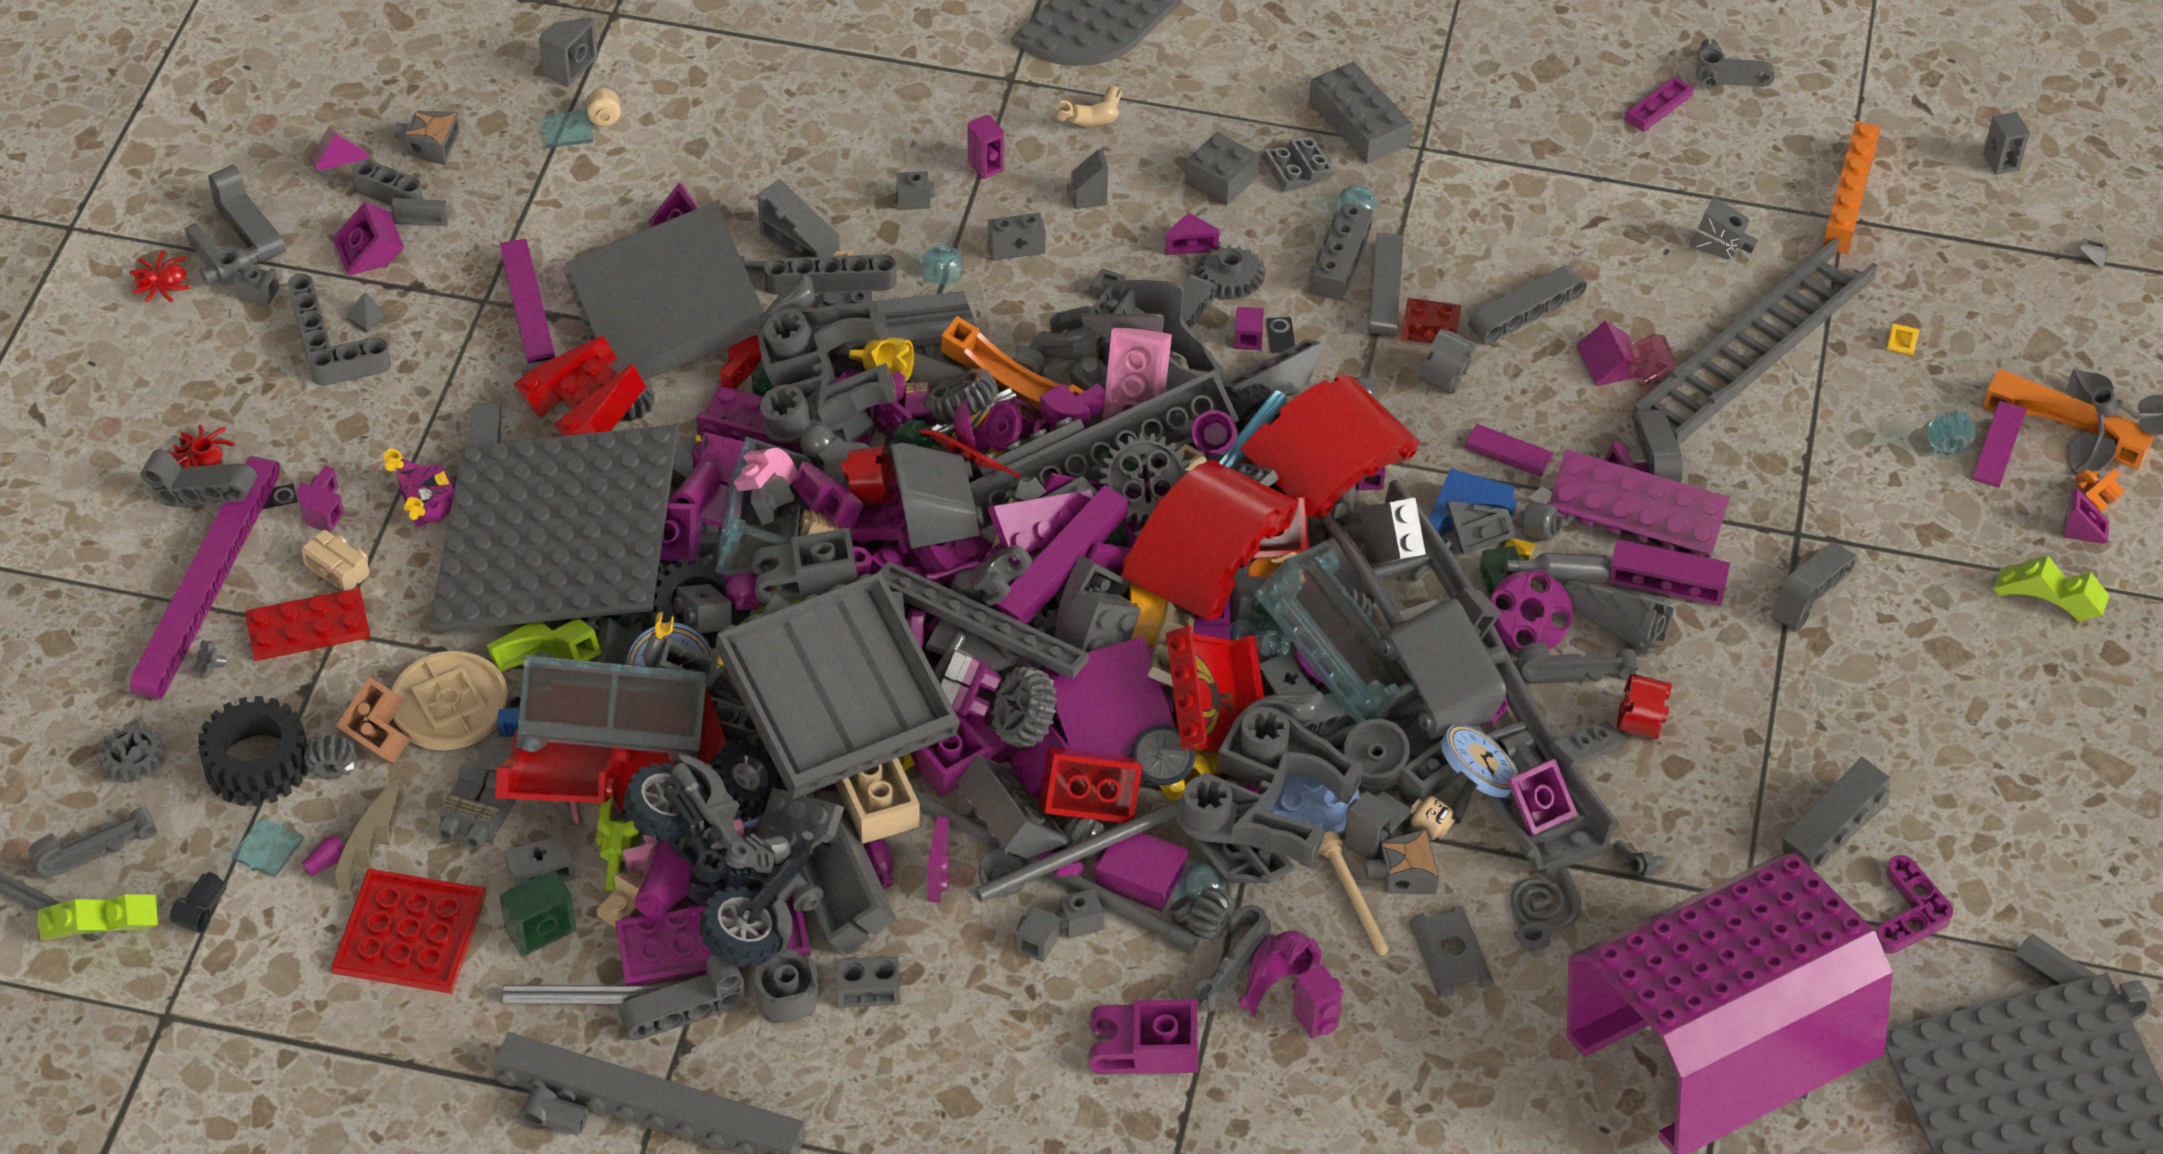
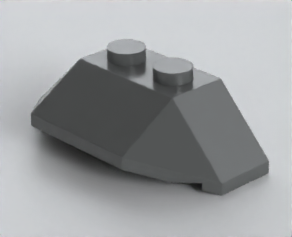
(1281, 372)
(1245, 863)

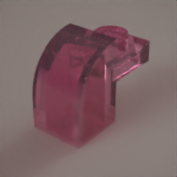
(1652, 358)

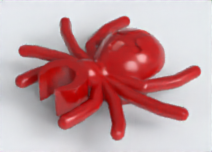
(166, 277)
(201, 449)

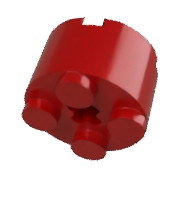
(870, 475)
(1644, 706)

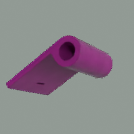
(705, 489)

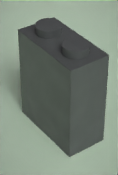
(1392, 530)

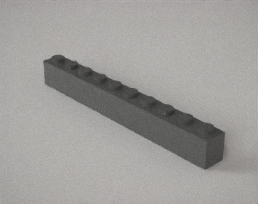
(646, 1099)

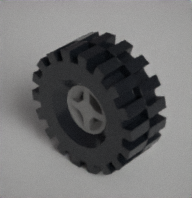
(746, 777)

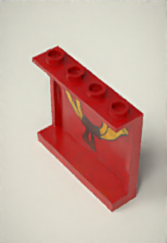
(1211, 685)

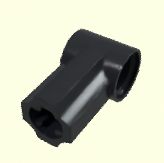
(195, 909)

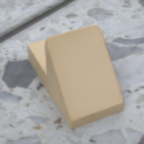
(622, 899)

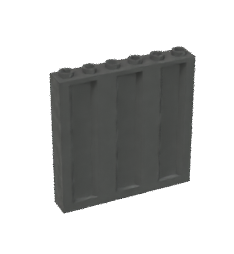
(836, 684)

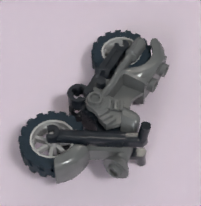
(742, 876)

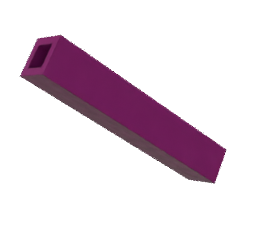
(526, 301)
(1057, 560)

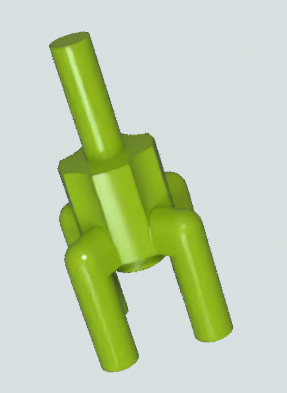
(614, 838)

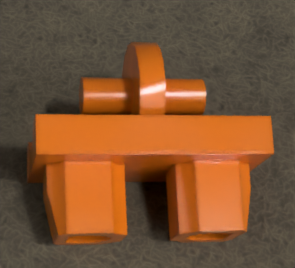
(2108, 487)

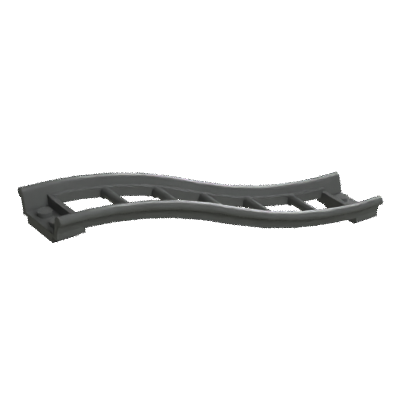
(1558, 845)

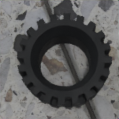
(683, 576)
(256, 778)

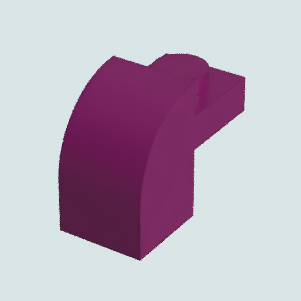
(1062, 403)
(319, 502)

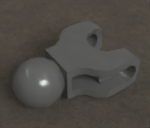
(820, 444)
(991, 579)

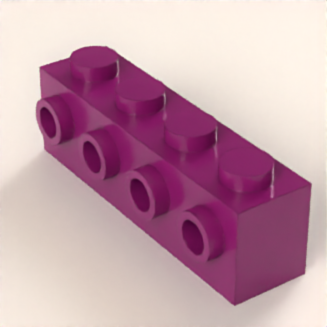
(1674, 572)

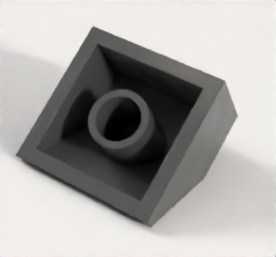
(568, 49)

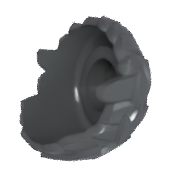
(997, 864)

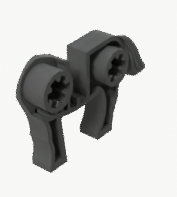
(796, 347)
(1262, 751)

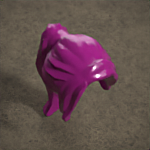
(1277, 958)

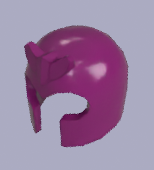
(1214, 433)

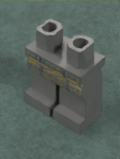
(473, 808)

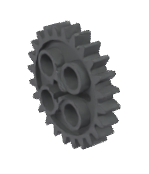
(1121, 480)

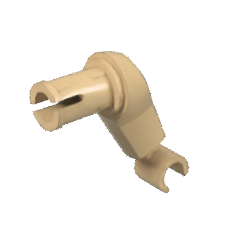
(1092, 116)

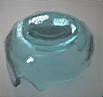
(1357, 196)
(942, 264)
(1198, 878)

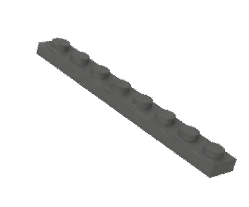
(985, 621)

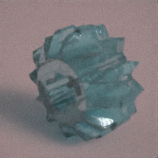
(1951, 432)

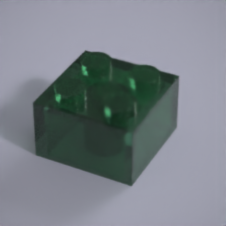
(538, 912)

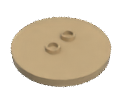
(449, 700)

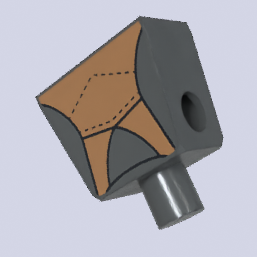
(430, 135)
(1405, 865)

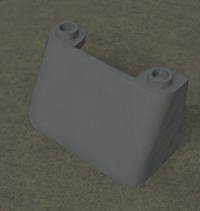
(935, 495)
(1446, 667)

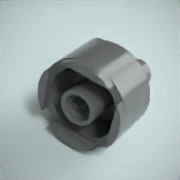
(1448, 360)
(787, 987)

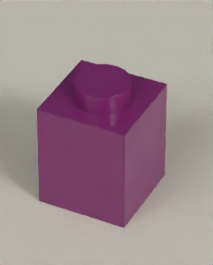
(1249, 328)

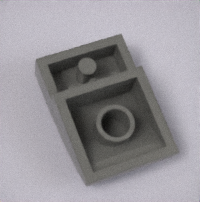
(1089, 577)

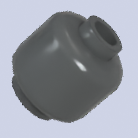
(1540, 521)

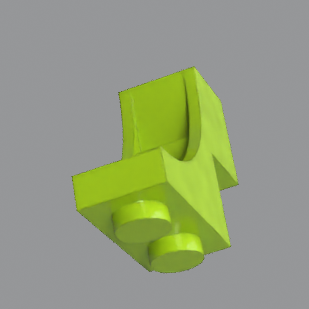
(2041, 578)
(570, 641)
(97, 915)

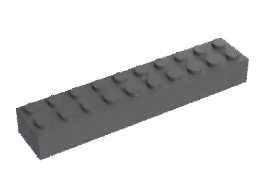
(1076, 456)

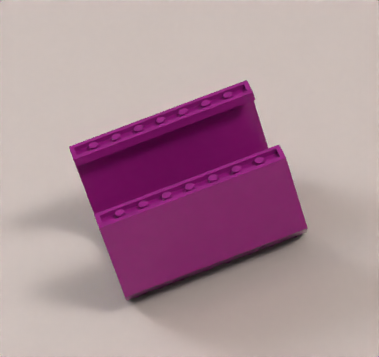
(1748, 986)

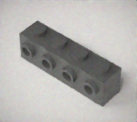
(1341, 251)

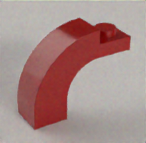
(741, 362)

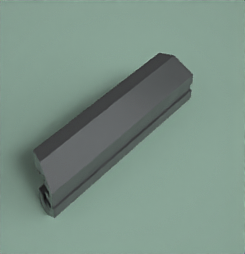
(917, 319)

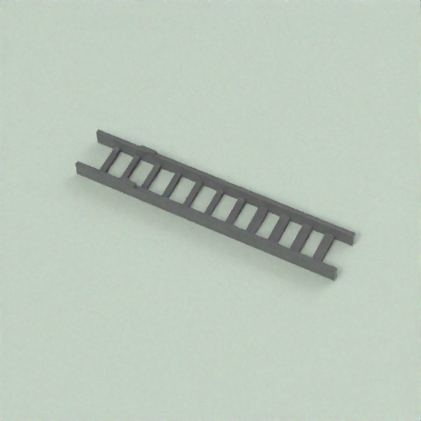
(1769, 357)

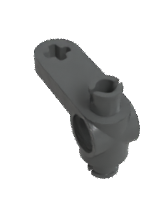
(1716, 70)
(219, 263)

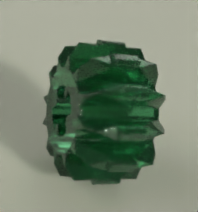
(909, 434)

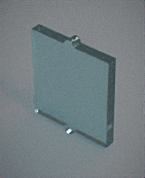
(567, 128)
(267, 847)

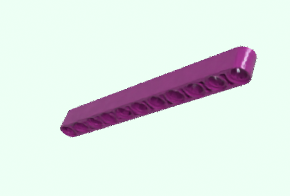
(202, 584)

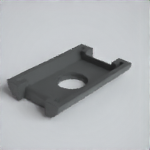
(1444, 968)

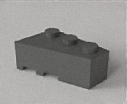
(794, 224)

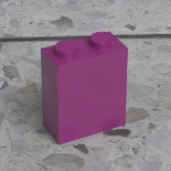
(1142, 869)

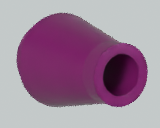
(324, 855)

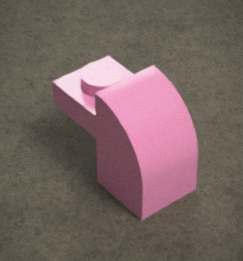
(763, 465)

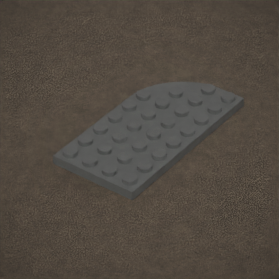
(1090, 29)

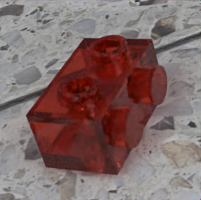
(1426, 318)

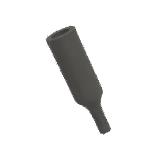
(1565, 567)

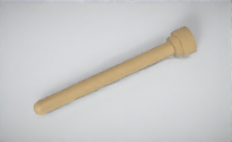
(1332, 850)

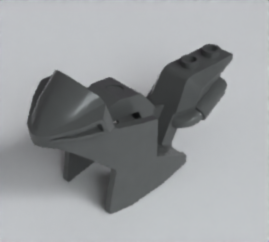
(1162, 302)

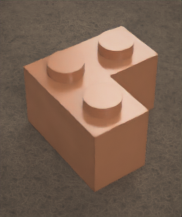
(369, 720)

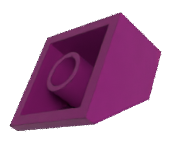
(368, 240)
(1542, 796)

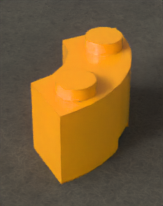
(1150, 614)

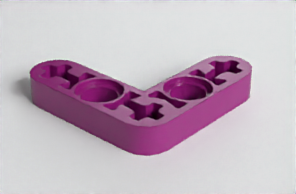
(1922, 907)

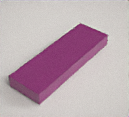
(1659, 104)
(1509, 450)

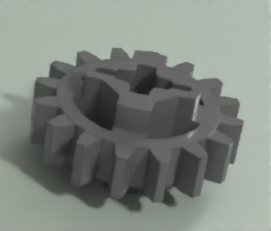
(131, 752)

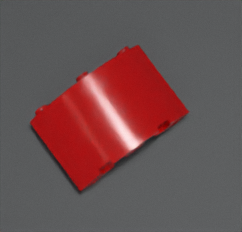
(1330, 442)
(1204, 535)
(561, 773)

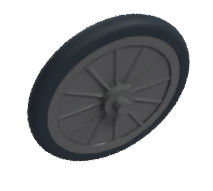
(1162, 756)

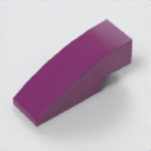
(1999, 444)
(827, 496)

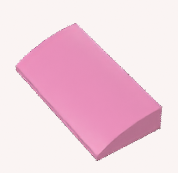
(1135, 368)

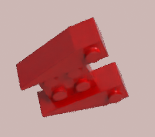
(585, 385)

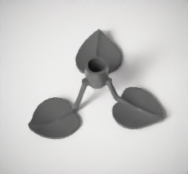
(2094, 451)

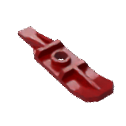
(966, 451)

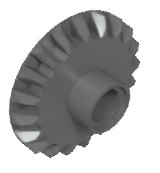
(1233, 270)

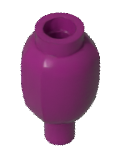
(881, 860)

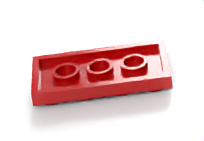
(307, 624)

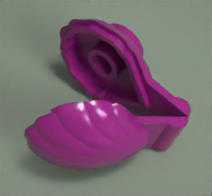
(998, 430)

